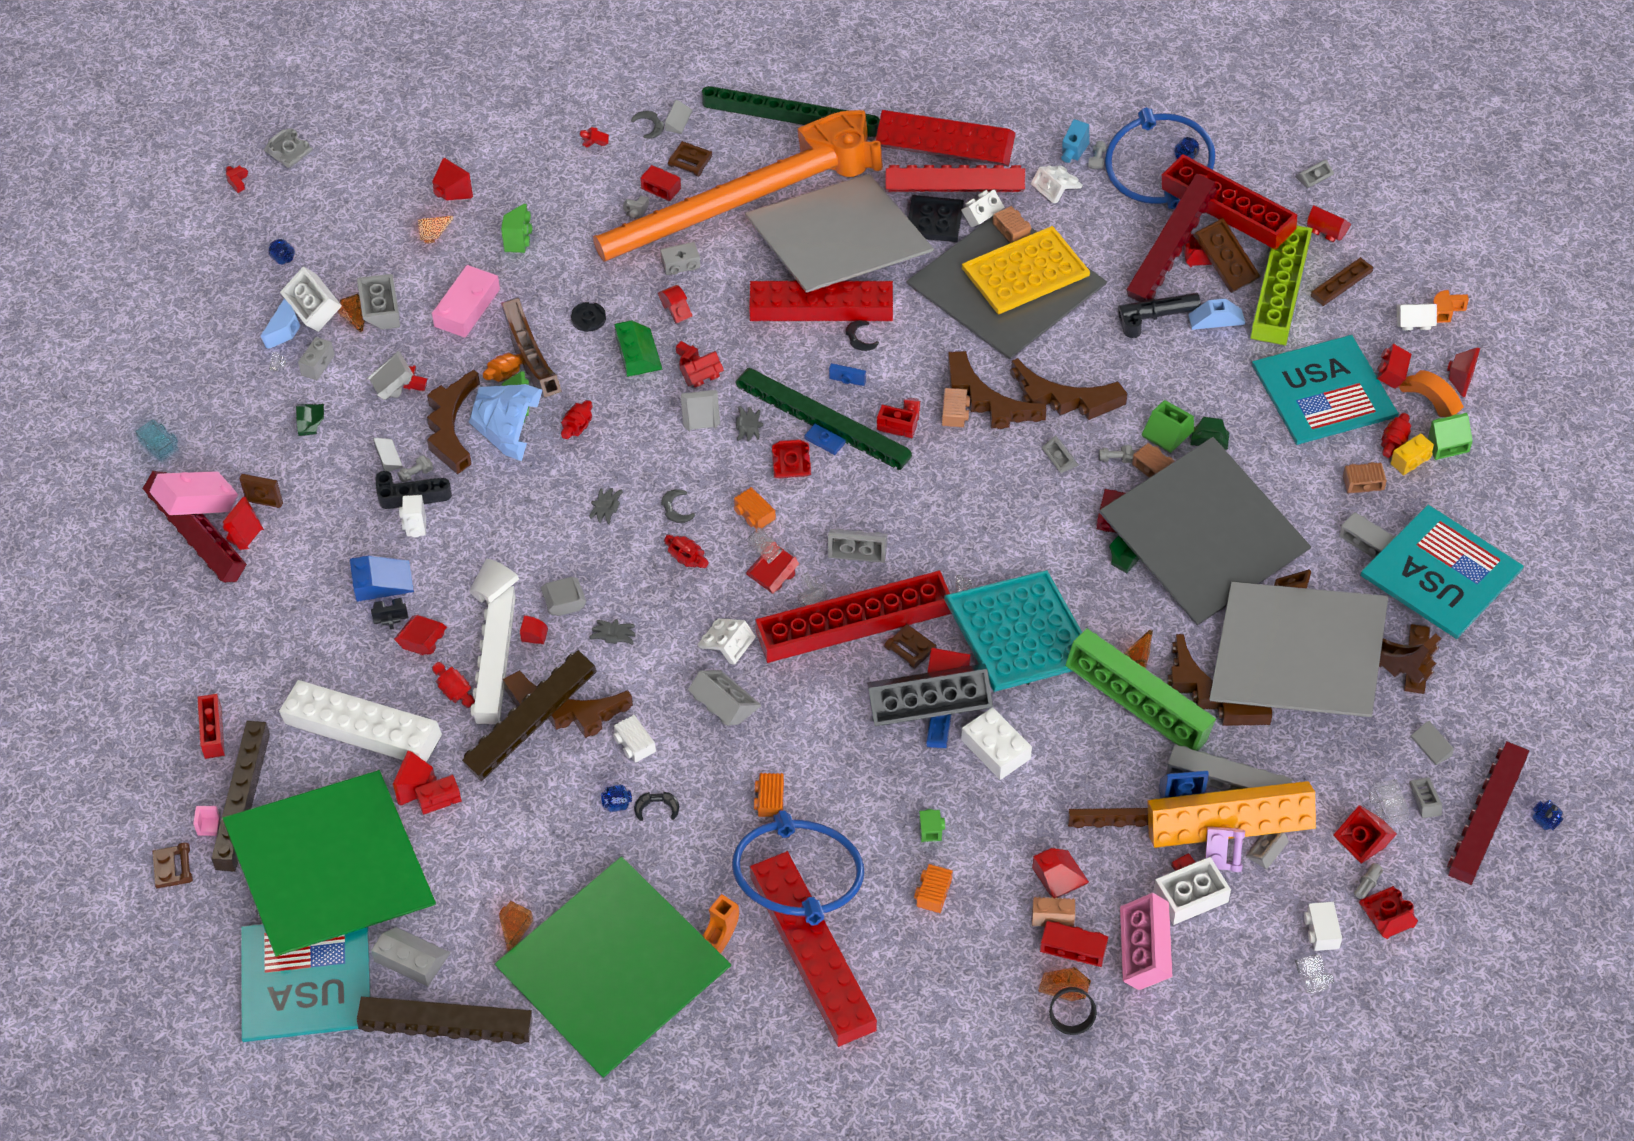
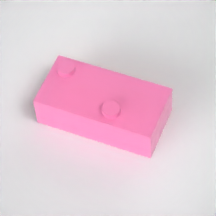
(466, 301)
(193, 493)
(1146, 941)

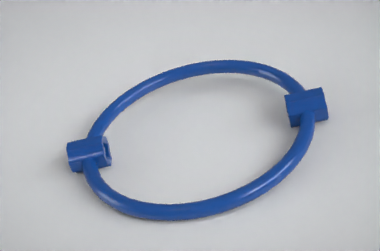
(1148, 121)
(811, 907)

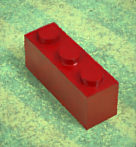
(211, 726)
(1074, 943)

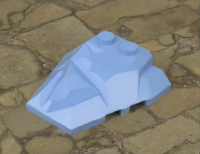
(501, 413)

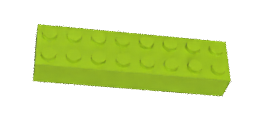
(1281, 288)

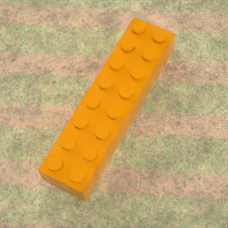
(1252, 809)

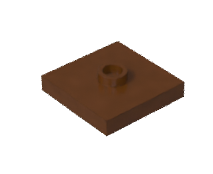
(261, 490)

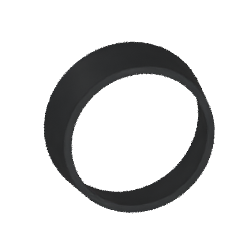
(1077, 1029)

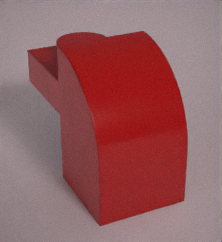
(675, 300)

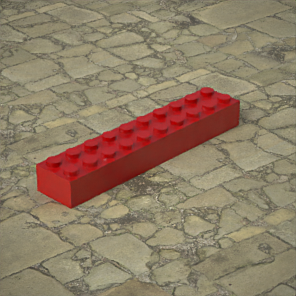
(852, 616)
(814, 952)

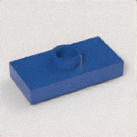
(847, 374)
(824, 439)
(938, 731)

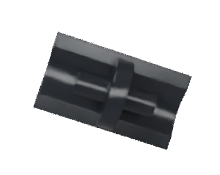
(389, 614)

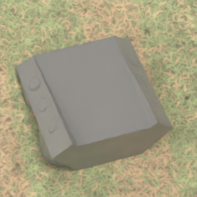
(287, 147)
(391, 377)
(700, 410)
(563, 596)

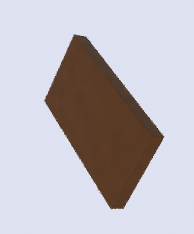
(1226, 255)

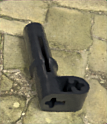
(1152, 309)

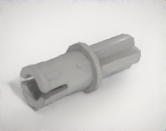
(1368, 881)

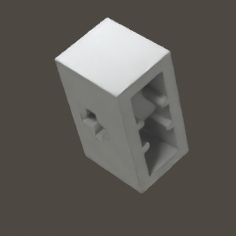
(680, 258)
(316, 358)

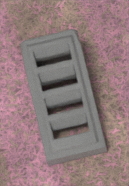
(1426, 809)

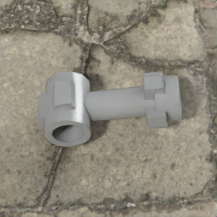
(1097, 162)
(1126, 454)
(422, 464)

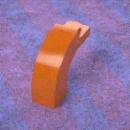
(1436, 390)
(722, 923)

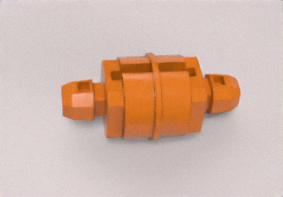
(502, 367)

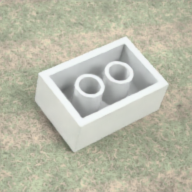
(310, 299)
(996, 743)
(1193, 890)

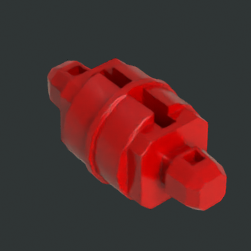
(576, 419)
(1395, 434)
(686, 551)
(453, 684)

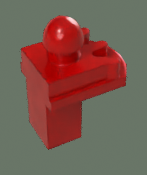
(593, 136)
(235, 176)
(687, 353)
(416, 383)
(912, 404)

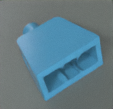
(1075, 141)

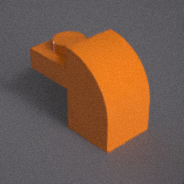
(1448, 303)

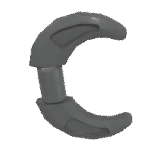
(650, 115)
(670, 513)

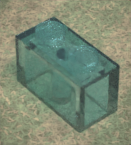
(157, 440)

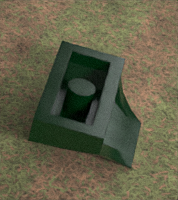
(308, 418)
(1209, 428)
(1122, 555)

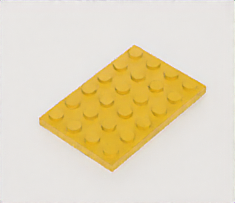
(1025, 270)

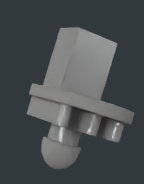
(636, 209)

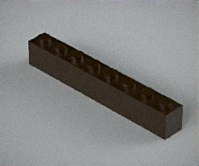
(529, 715)
(241, 789)
(444, 1020)

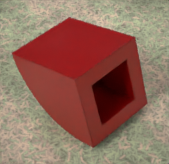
(533, 630)

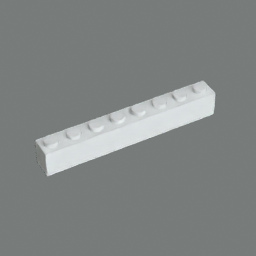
(494, 658)

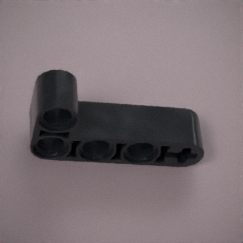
(391, 494)

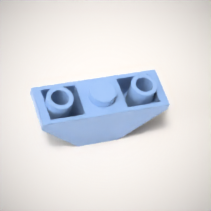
(1216, 314)
(281, 326)

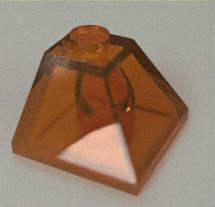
(433, 227)
(1140, 649)

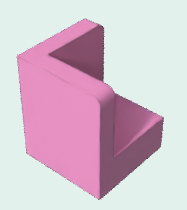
(207, 820)

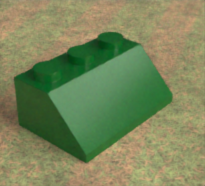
(637, 348)

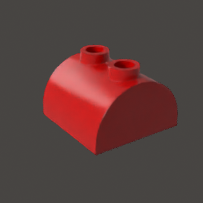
(1328, 224)

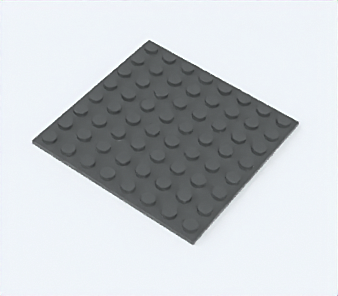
(1011, 331)
(1204, 528)

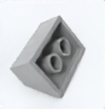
(379, 301)
(857, 545)
(723, 697)
(409, 955)

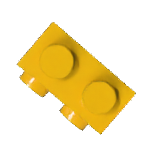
(1412, 454)

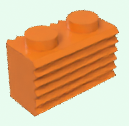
(754, 508)
(770, 794)
(934, 888)

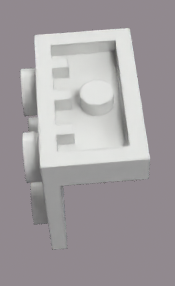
(1053, 181)
(729, 637)

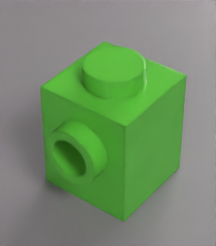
(931, 825)

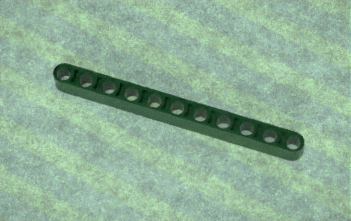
(773, 107)
(817, 413)

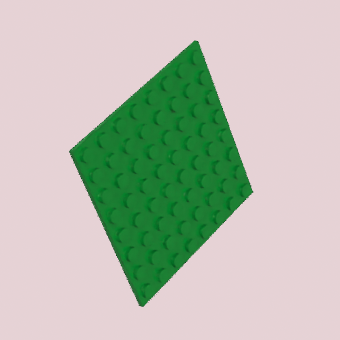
(328, 862)
(612, 966)

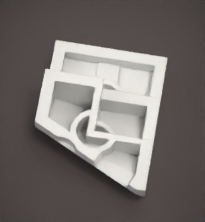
(492, 581)

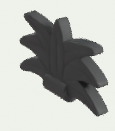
(748, 424)
(605, 505)
(613, 632)

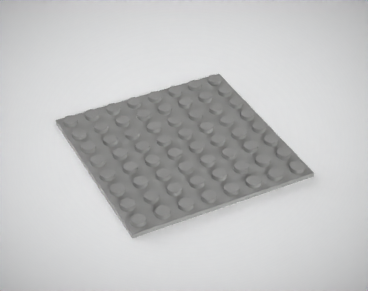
(838, 232)
(1300, 649)

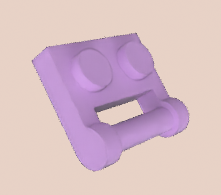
(1217, 847)

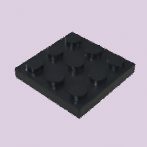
(936, 217)

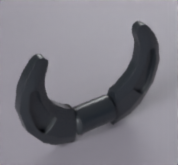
(858, 344)
(645, 799)

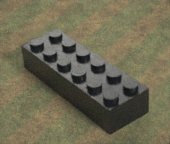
(930, 694)

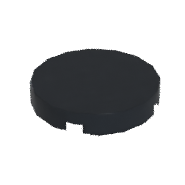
(589, 321)

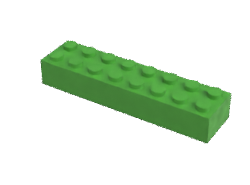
(1139, 691)

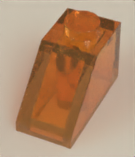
(352, 312)
(514, 923)
(1057, 980)

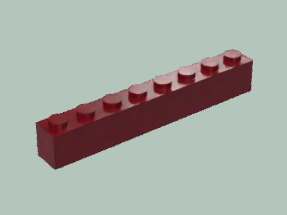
(1171, 239)
(204, 539)
(1488, 813)

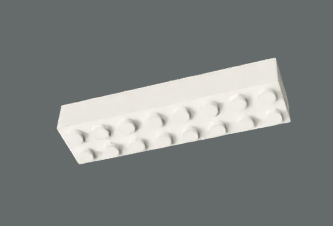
(359, 722)

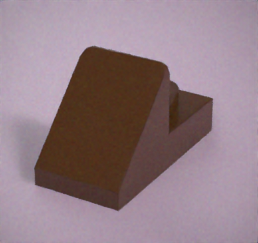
(1296, 580)

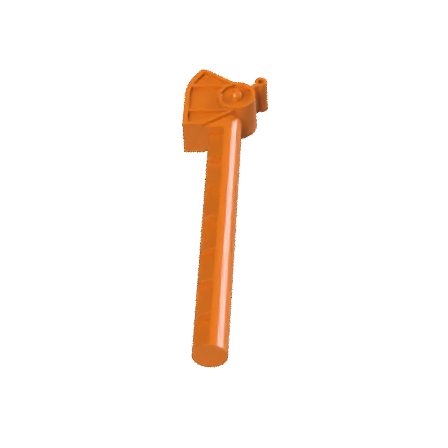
(828, 143)

